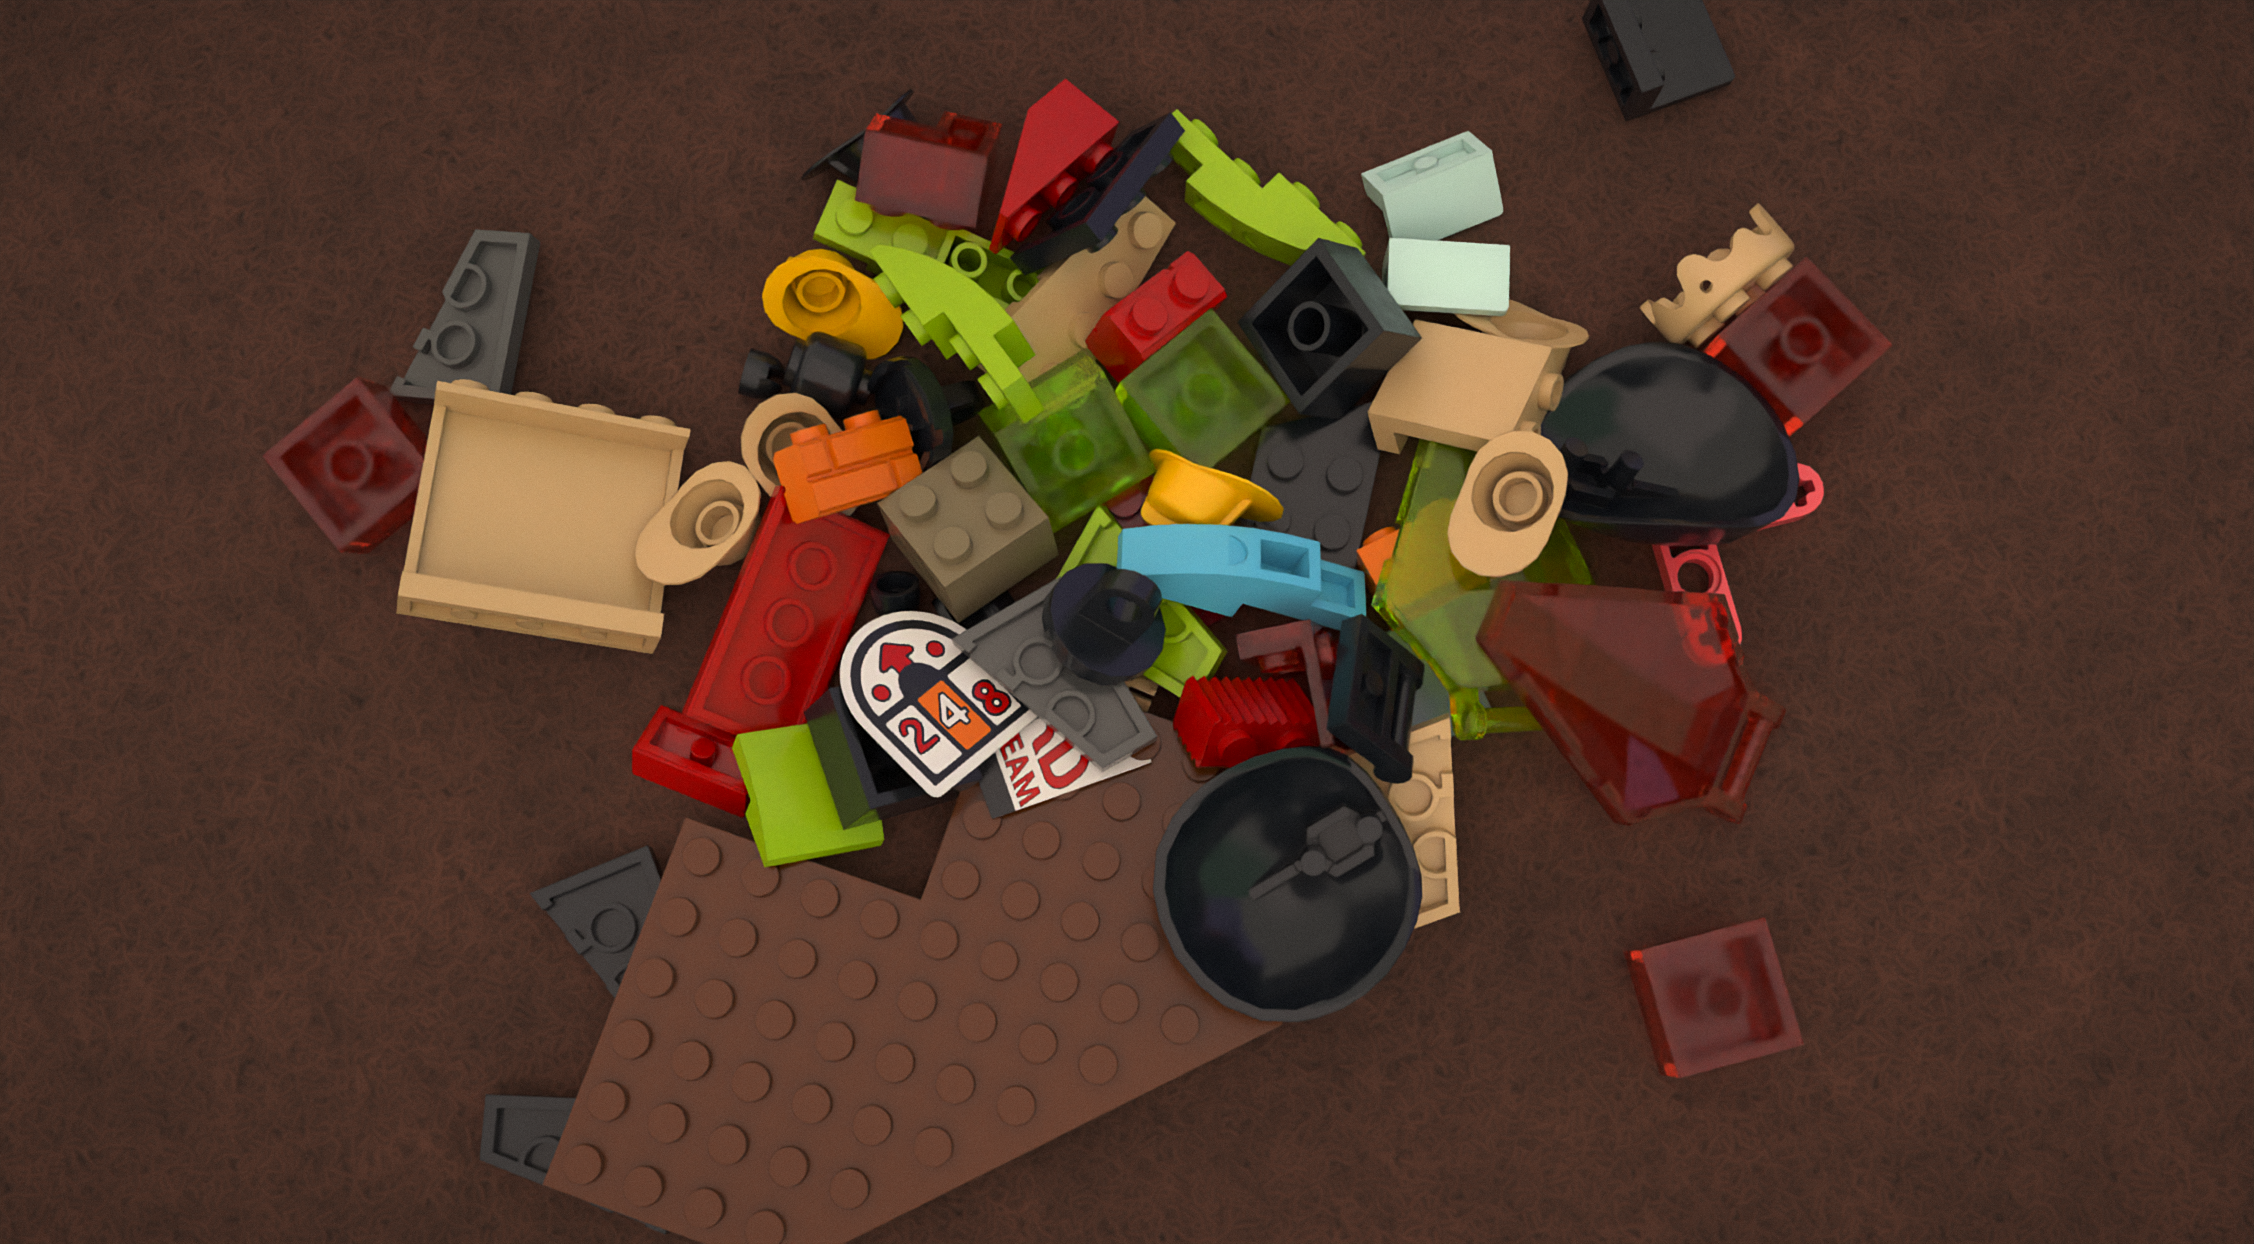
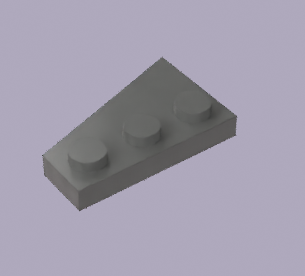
(480, 321)

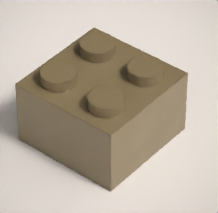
(969, 528)

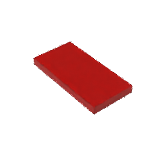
(785, 620)

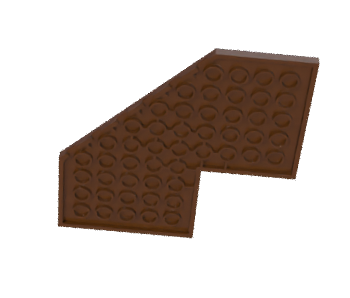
(843, 1052)

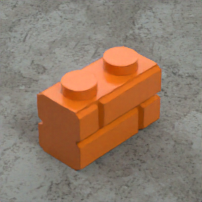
(846, 467)

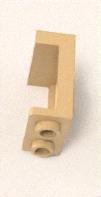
(1464, 389)

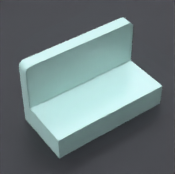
(1437, 189)
(1448, 276)

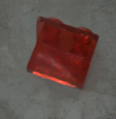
(1294, 651)

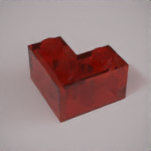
(928, 168)

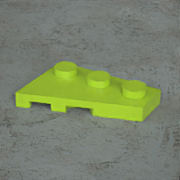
(1188, 643)

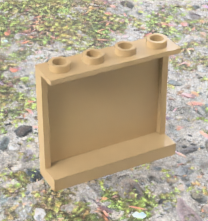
(538, 517)

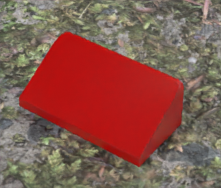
(691, 761)

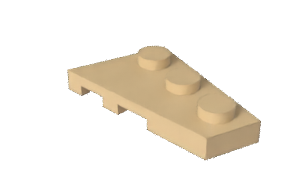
(1427, 815)

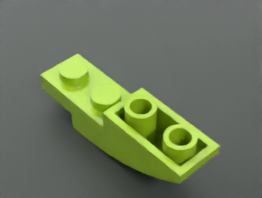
(1272, 220)
(857, 229)
(961, 321)

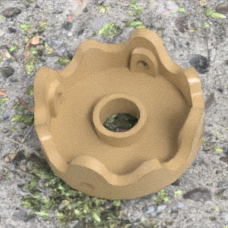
(1736, 277)

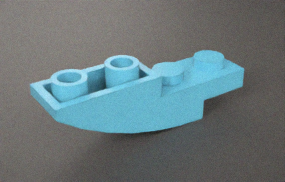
(1237, 565)

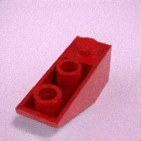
(1058, 147)

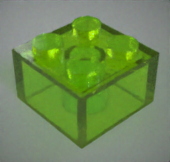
(1201, 395)
(1076, 448)

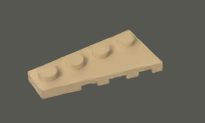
(1082, 287)

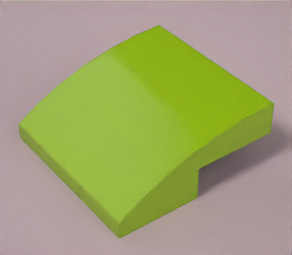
(791, 799)

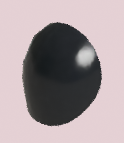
(1670, 449)
(1288, 884)

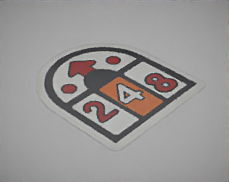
(927, 698)

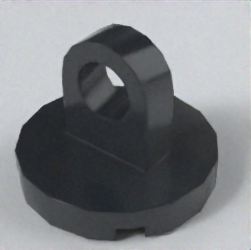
(911, 390)
(1105, 622)

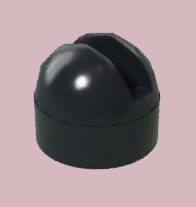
(756, 375)
(895, 592)

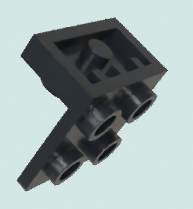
(1656, 52)

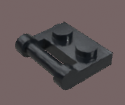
(1375, 697)

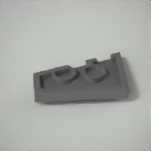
(1017, 653)

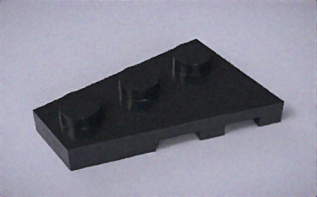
(605, 910)

